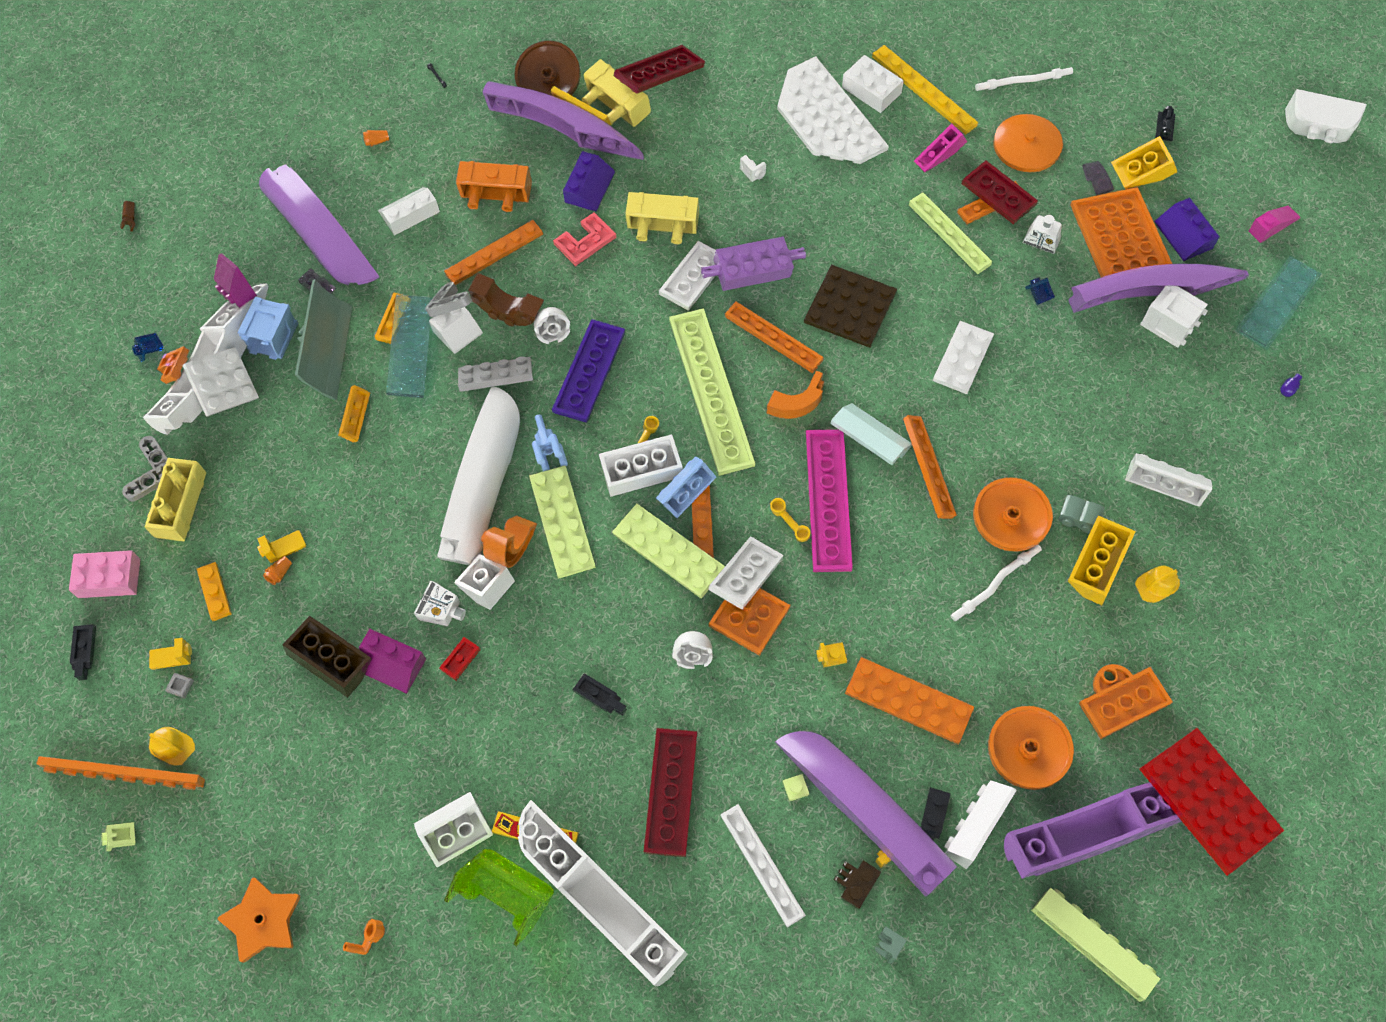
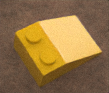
(1145, 164)

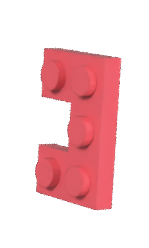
(599, 236)

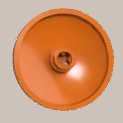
(1028, 143)
(1012, 514)
(1030, 747)

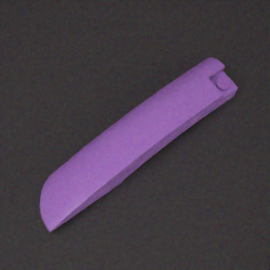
(560, 115)
(316, 226)
(1151, 281)
(869, 808)
(1088, 831)

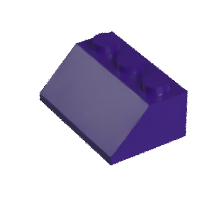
(588, 182)
(1187, 229)

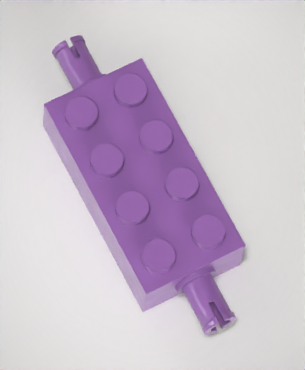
(753, 263)

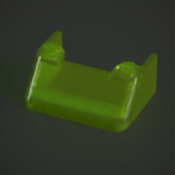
(504, 885)

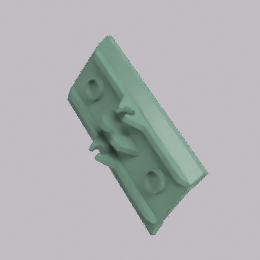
(323, 341)

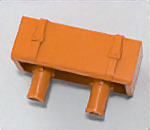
(493, 182)

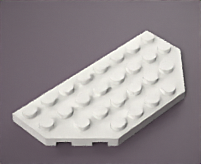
(826, 115)

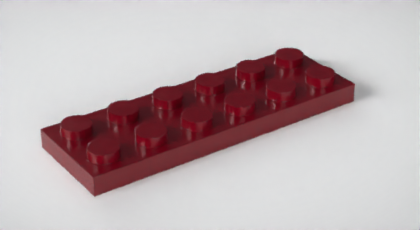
(659, 69)
(670, 792)

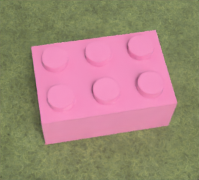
(104, 574)

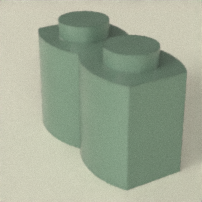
(1080, 513)

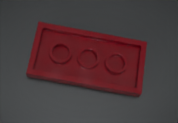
(999, 192)

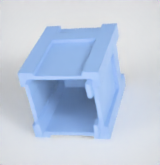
(268, 328)

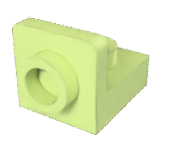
(118, 836)

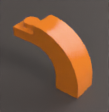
(798, 405)

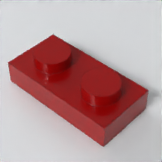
(459, 658)

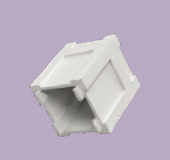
(1174, 315)

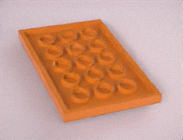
(1119, 231)

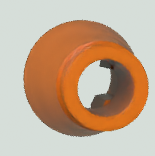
(375, 137)
(276, 571)

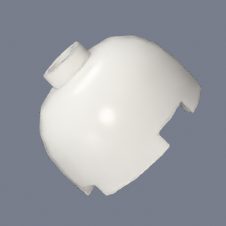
(551, 325)
(692, 649)

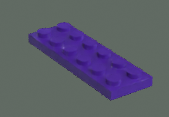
(588, 371)

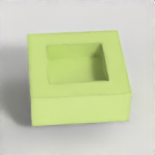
(795, 787)

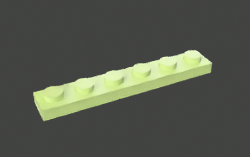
(950, 233)

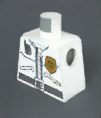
(1044, 234)
(439, 606)

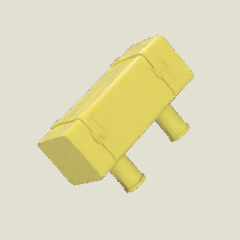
(615, 95)
(662, 213)
(175, 499)

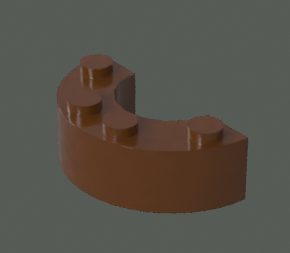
(502, 305)

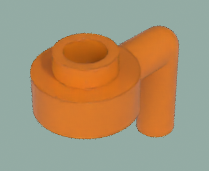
(373, 933)

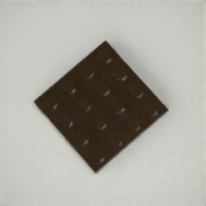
(850, 306)

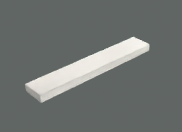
(763, 865)

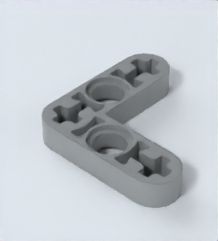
(447, 300)
(157, 469)

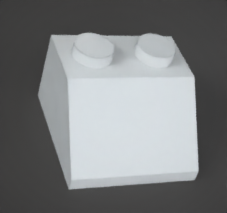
(455, 328)
(485, 581)

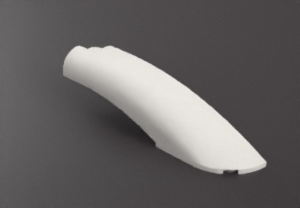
(217, 335)
(480, 478)
(598, 896)

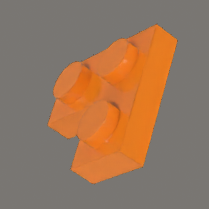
(172, 364)

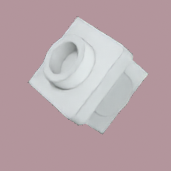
(751, 170)

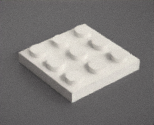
(220, 381)

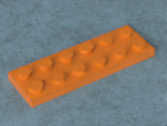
(909, 700)

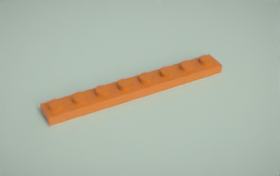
(129, 774)

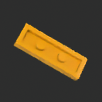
(385, 328)
(354, 414)
(214, 591)

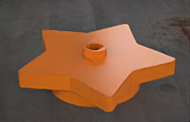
(274, 928)

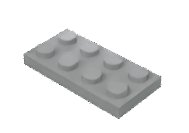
(495, 373)

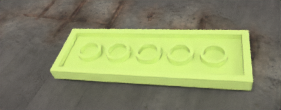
(562, 522)
(668, 550)

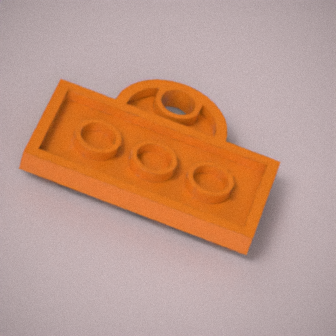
(1123, 699)

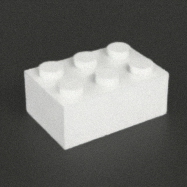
(872, 83)

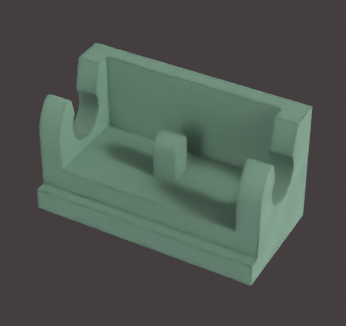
(891, 944)

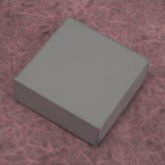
(179, 685)

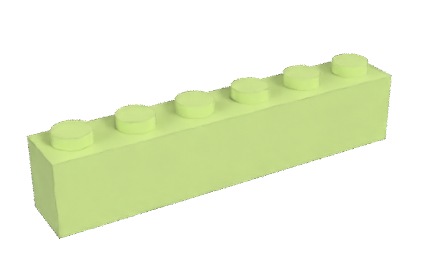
(1096, 944)

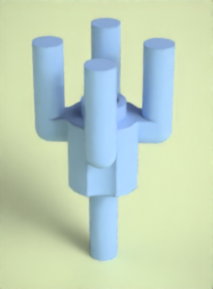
(546, 444)

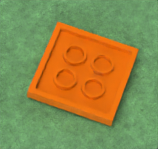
(752, 625)

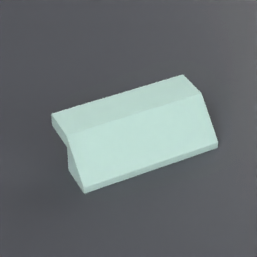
(871, 433)

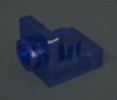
(1040, 290)
(146, 344)

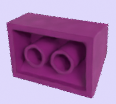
(232, 282)
(391, 660)

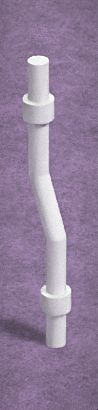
(993, 83)
(969, 606)

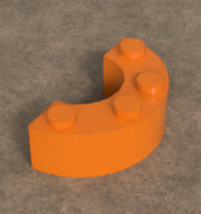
(509, 544)

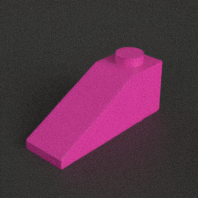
(941, 148)
(1273, 222)

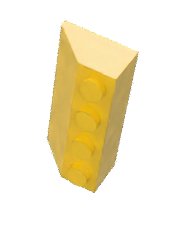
(1100, 559)

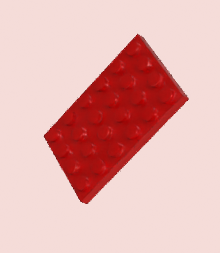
(1212, 801)

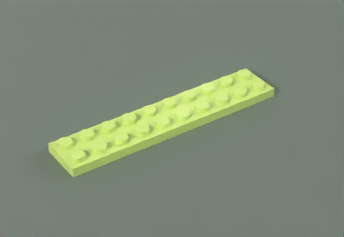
(711, 392)

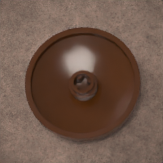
(547, 66)

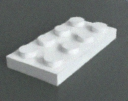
(686, 281)
(963, 357)
(746, 572)

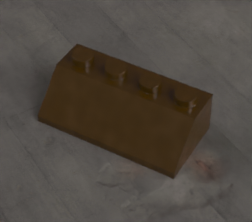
(327, 656)

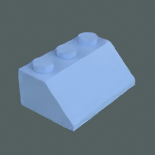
(686, 487)

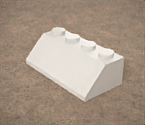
(640, 465)
(1168, 479)
(979, 823)

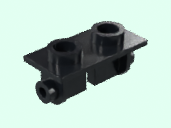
(1165, 124)

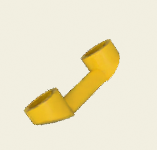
(650, 426)
(778, 508)

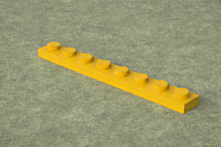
(925, 90)

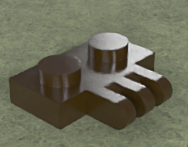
(857, 882)

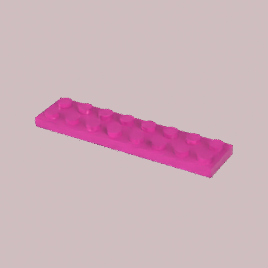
(828, 501)

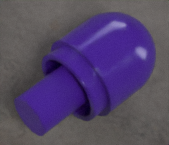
(1291, 386)

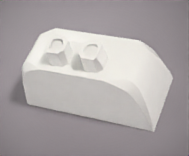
(1323, 116)

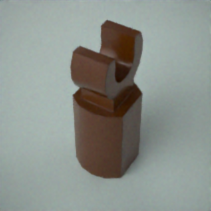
(128, 215)

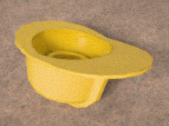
(1157, 584)
(171, 745)

